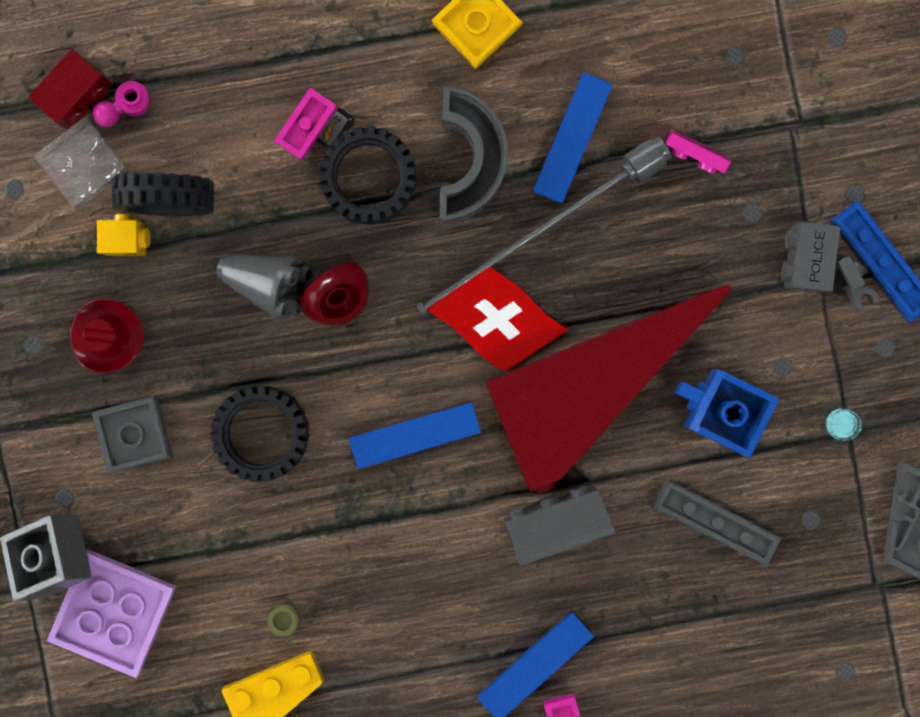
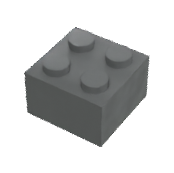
(45, 557)

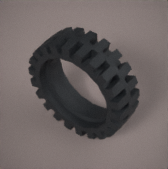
(357, 138)
(162, 194)
(225, 450)

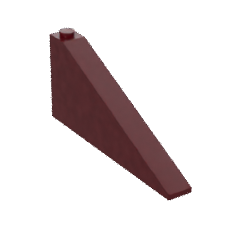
(571, 397)

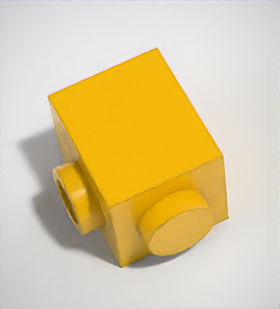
(122, 236)

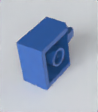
(708, 407)

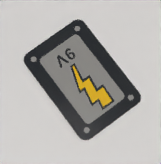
(337, 125)

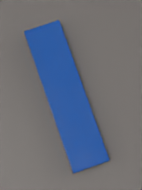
(572, 138)
(880, 259)
(414, 435)
(535, 665)

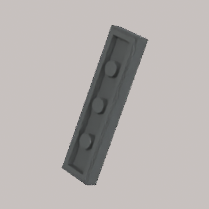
(716, 522)

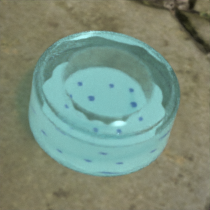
(843, 424)

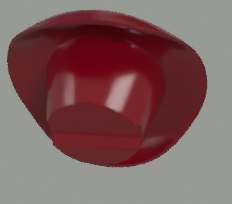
(336, 295)
(106, 335)

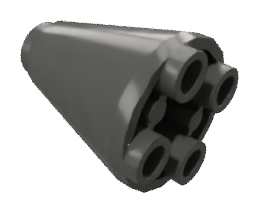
(267, 281)

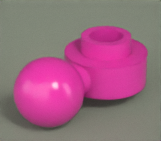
(107, 113)

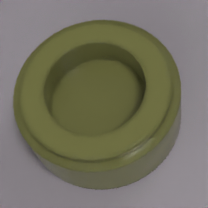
(283, 619)

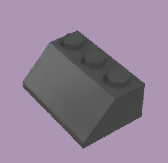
(558, 524)

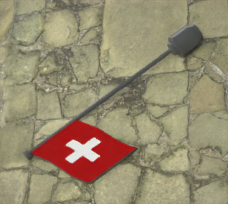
(496, 312)

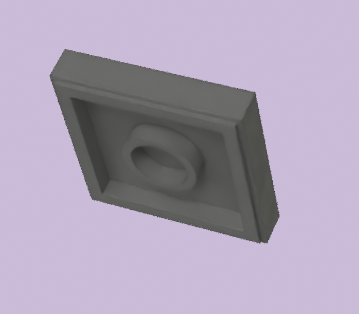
(132, 434)

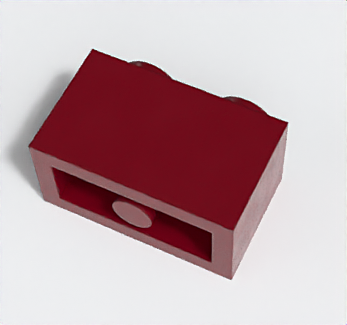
(70, 90)

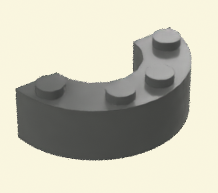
(488, 141)

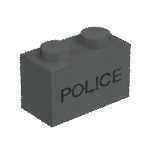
(811, 257)

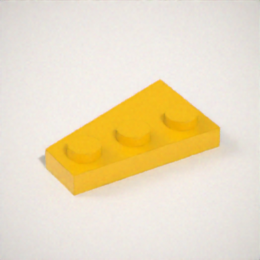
(275, 689)

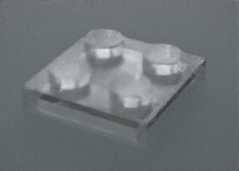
(80, 162)

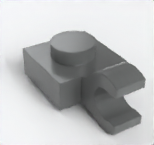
(849, 279)

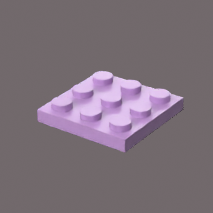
(112, 615)

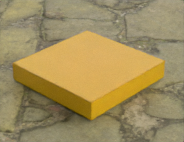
(476, 27)

